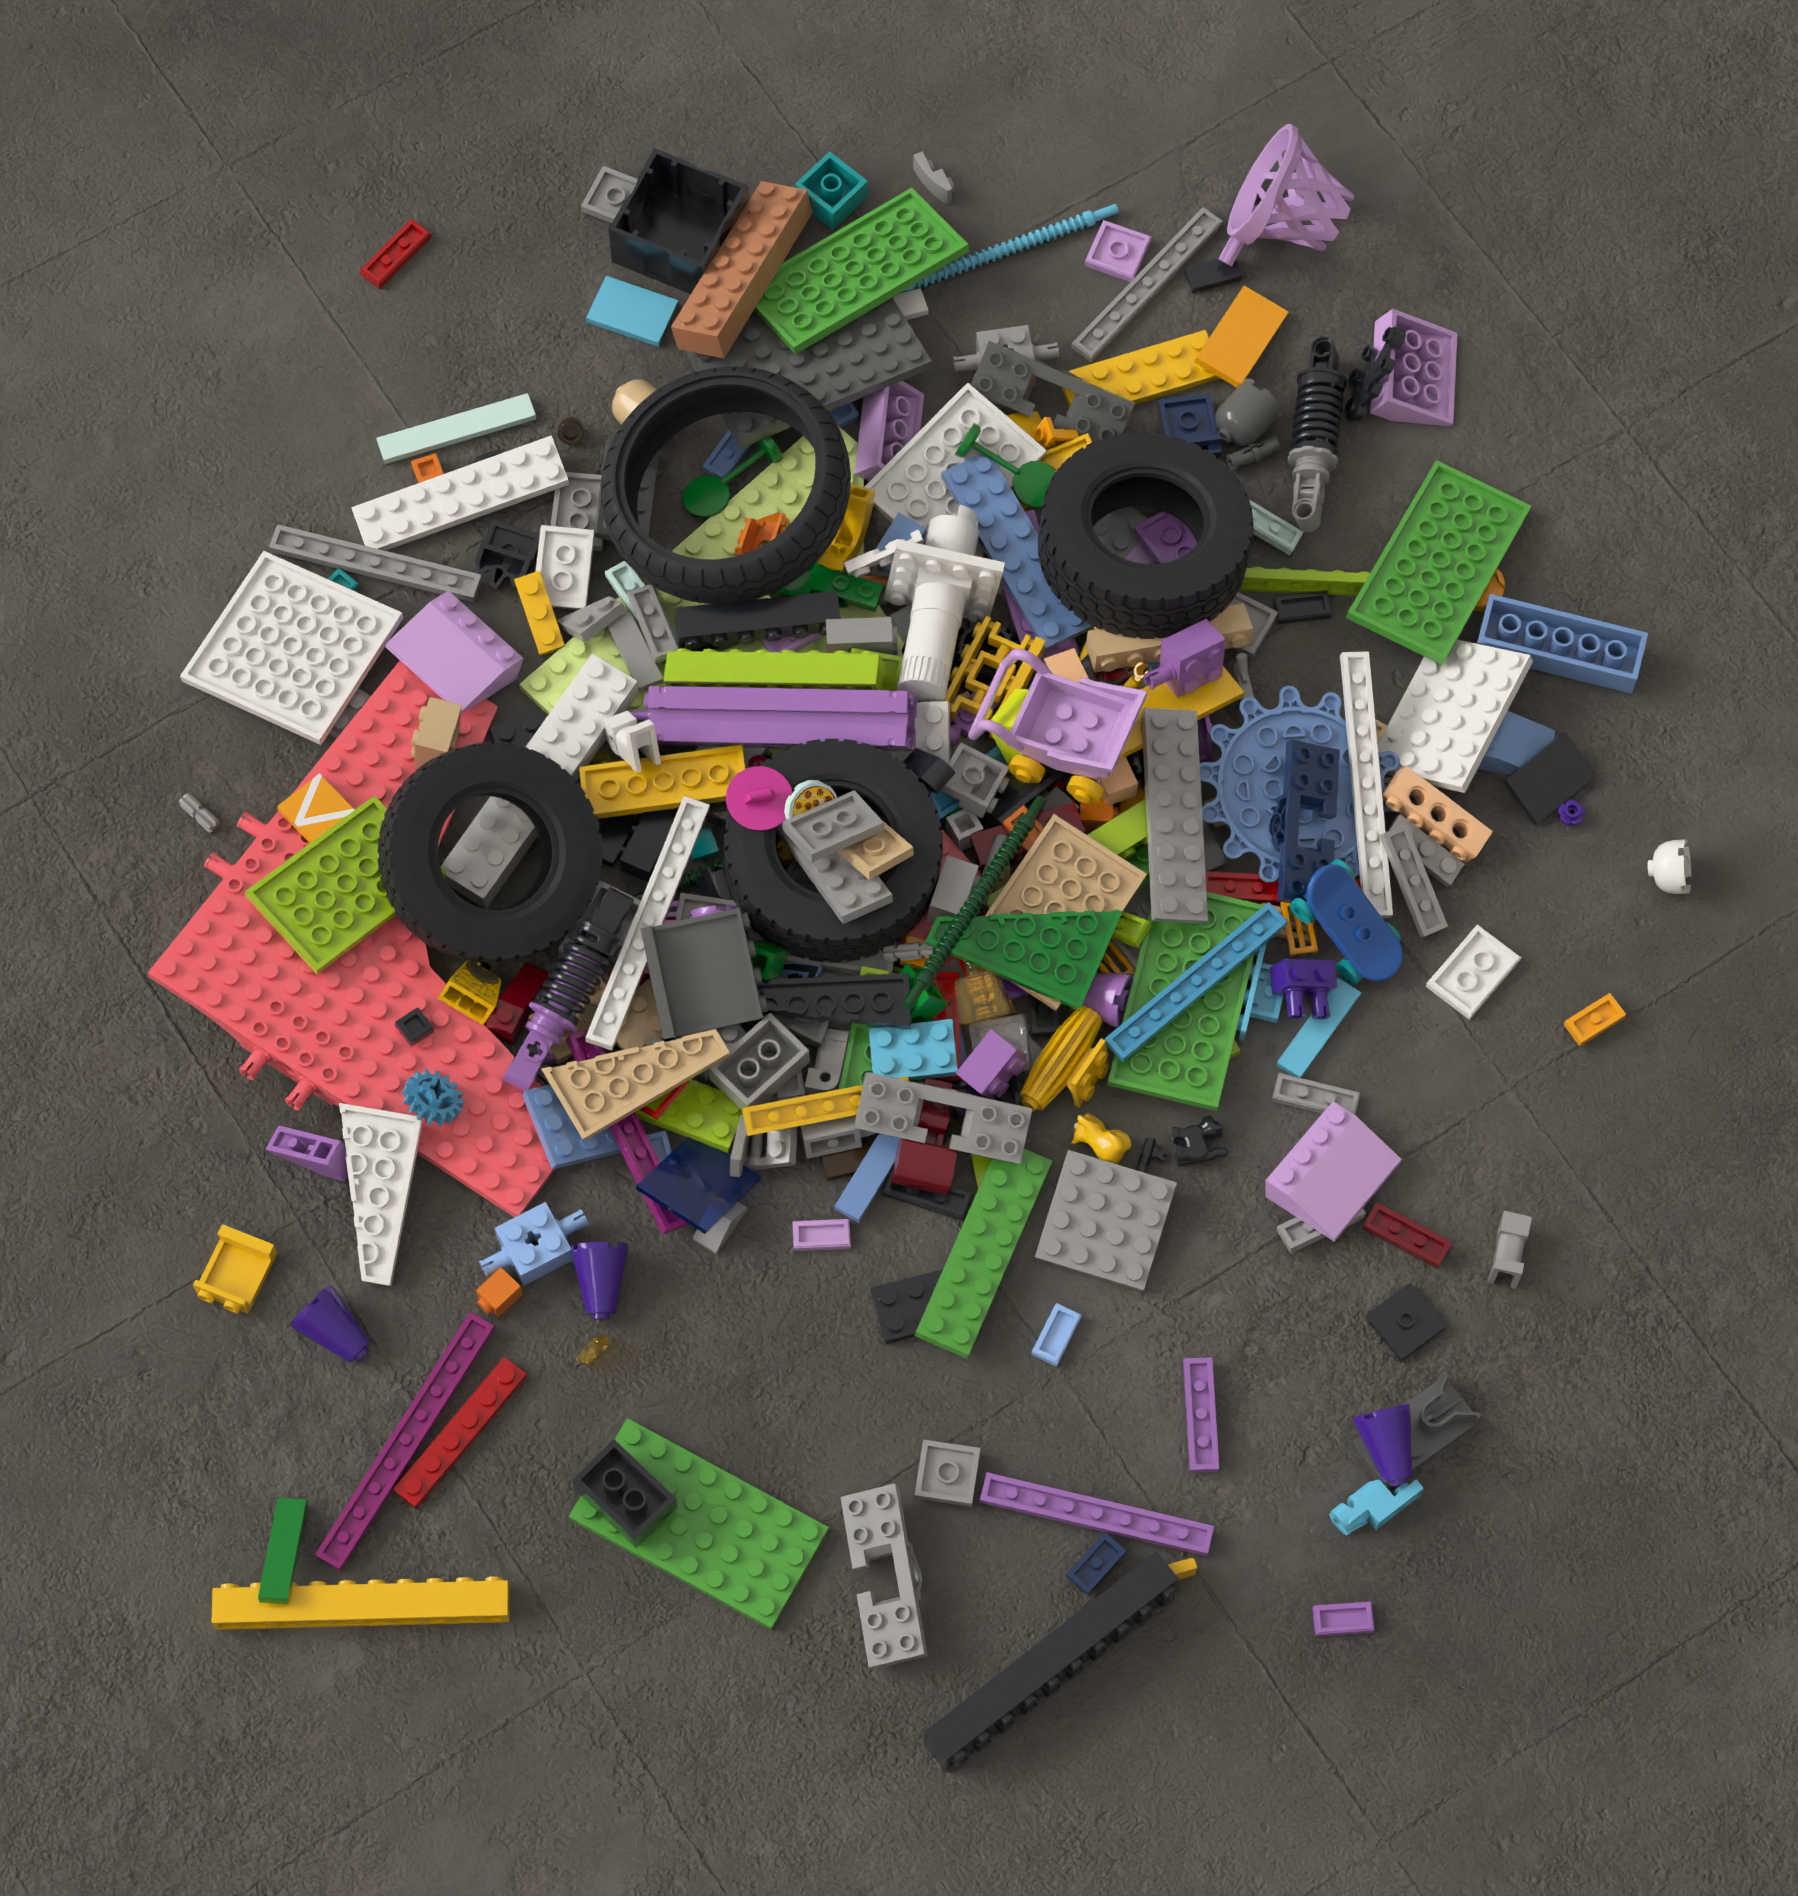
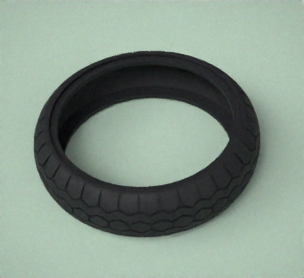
(691, 400)

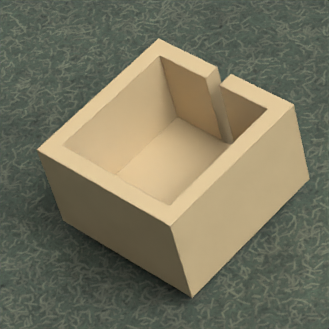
(437, 730)

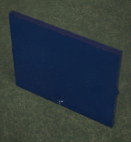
(697, 1184)

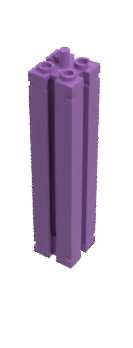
(779, 716)

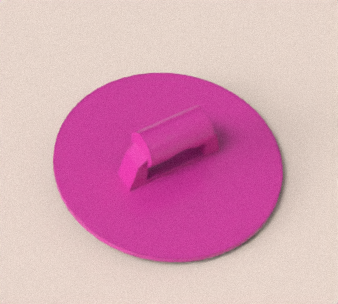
(758, 798)

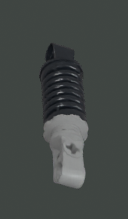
(1316, 431)

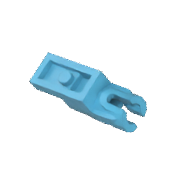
(1374, 1504)

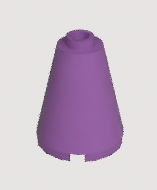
(1109, 996)

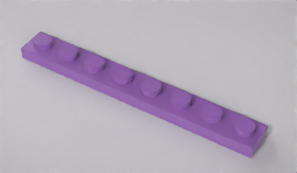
(1096, 1514)

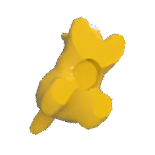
(1106, 1144)

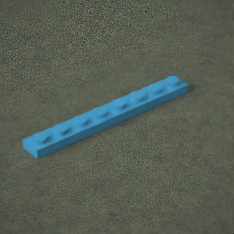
(1195, 982)

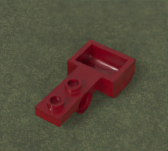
(927, 1164)

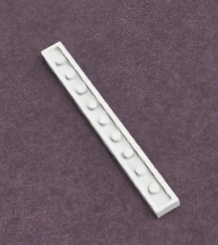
(1366, 780)
(651, 912)

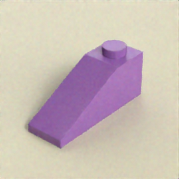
(310, 1151)

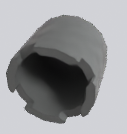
(1246, 414)

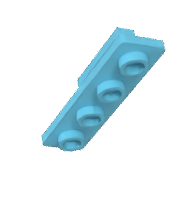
(1259, 1000)

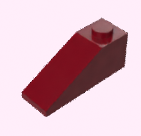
(513, 1005)

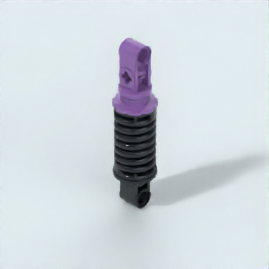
(560, 997)

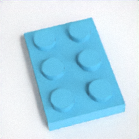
(917, 1052)

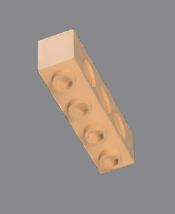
(1450, 815)

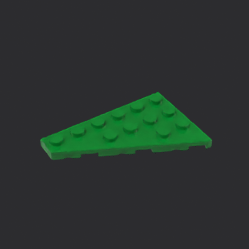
(1038, 951)

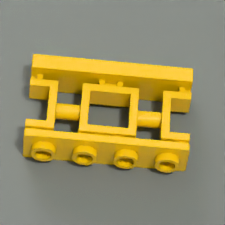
(970, 668)

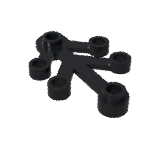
(1374, 371)

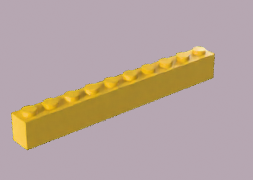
(365, 1604)

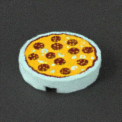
(808, 796)

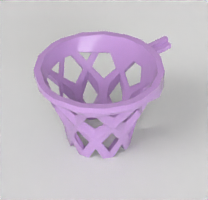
(1303, 204)

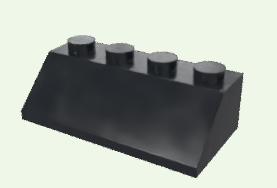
(1019, 794)

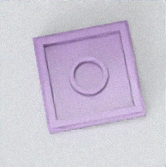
(1118, 251)

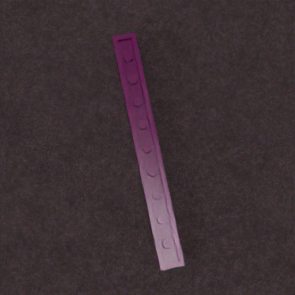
(404, 1442)

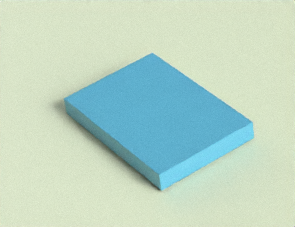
(632, 311)

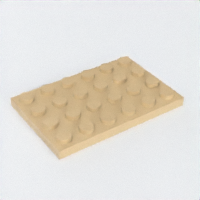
(1067, 874)

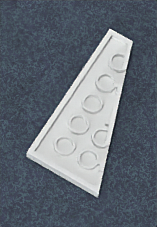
(380, 1173)

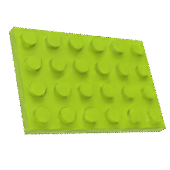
(329, 890)

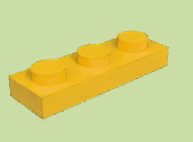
(539, 613)

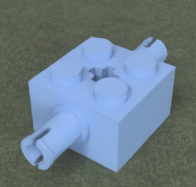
(534, 1226)

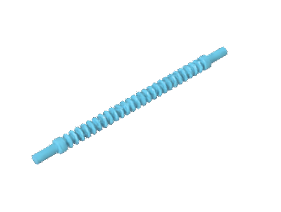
(1087, 219)

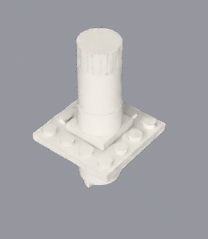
(944, 586)

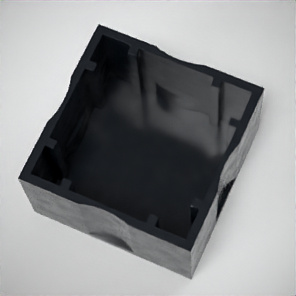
(675, 220)

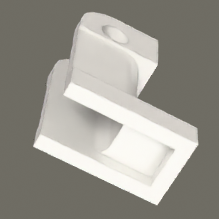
(627, 737)

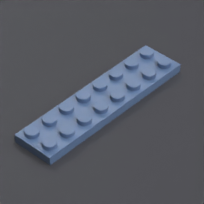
(1012, 539)

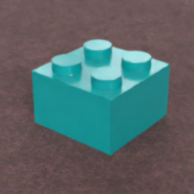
(833, 190)

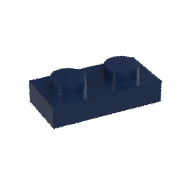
(1096, 1563)

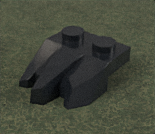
(507, 553)

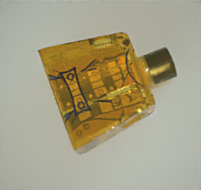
(981, 996)

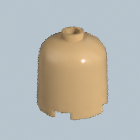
(629, 397)

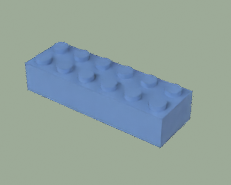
(1565, 642)

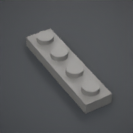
(1413, 880)

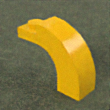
(852, 530)

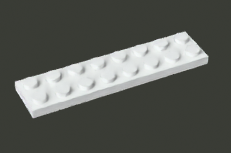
(461, 495)

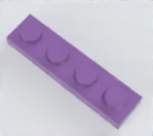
(1201, 1415)

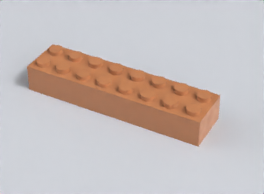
(742, 269)

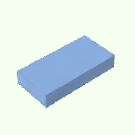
(1056, 1334)

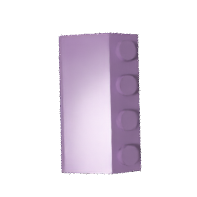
(886, 426)

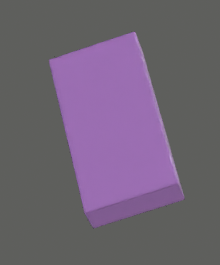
(1343, 1619)

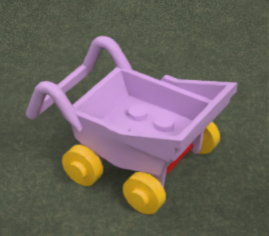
(1064, 726)

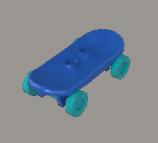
(1352, 924)

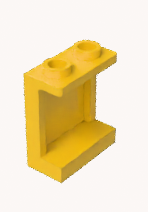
(235, 1270)

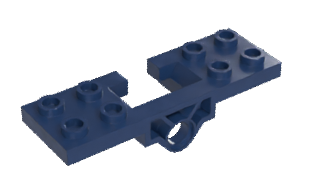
(1191, 420)
(1311, 785)

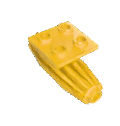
(1068, 1062)

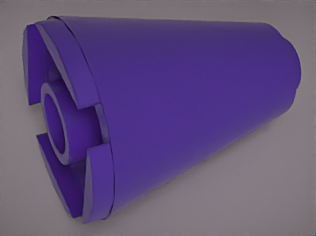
(600, 1275)
(332, 1326)
(1388, 1441)

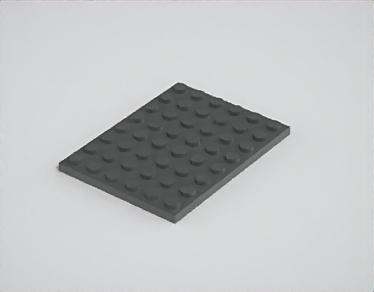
(836, 370)

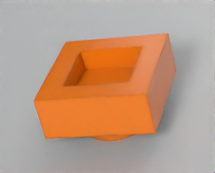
(426, 468)

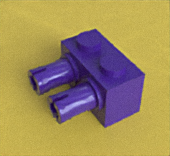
(1303, 978)

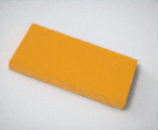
(1241, 336)

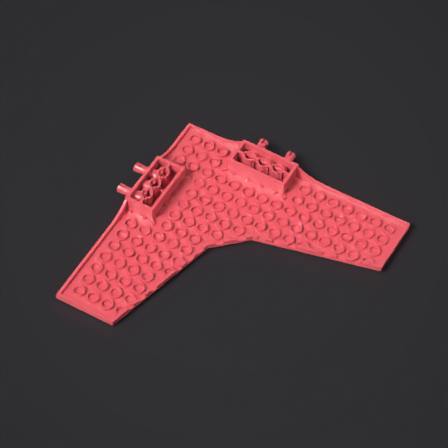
(339, 1026)

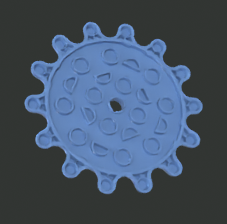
(1252, 778)

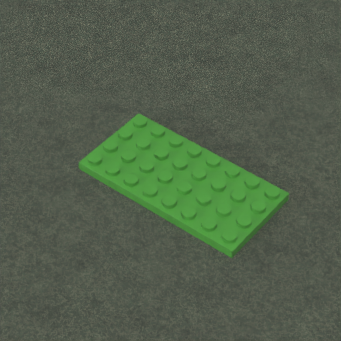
(858, 269)
(1438, 562)
(1194, 1050)
(723, 1533)

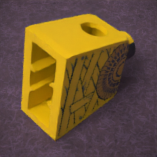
(472, 991)

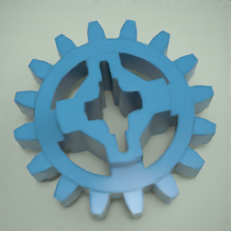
(433, 1097)

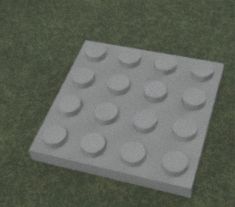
(1105, 1220)

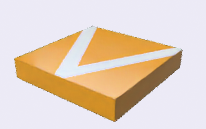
(315, 808)

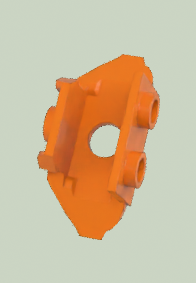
(760, 531)

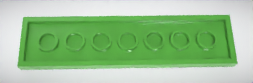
(982, 1252)

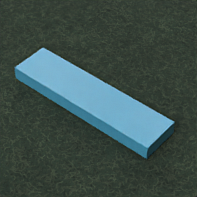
(1318, 1031)

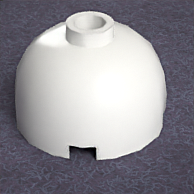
(1671, 867)

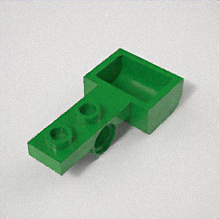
(850, 589)

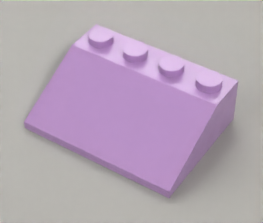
(1423, 374)
(455, 652)
(1331, 1172)

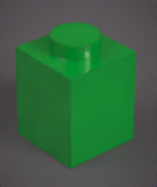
(769, 959)

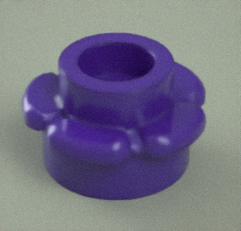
(1571, 819)

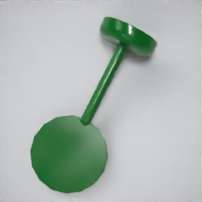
(1029, 480)
(710, 494)

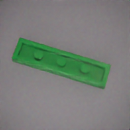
(282, 1551)

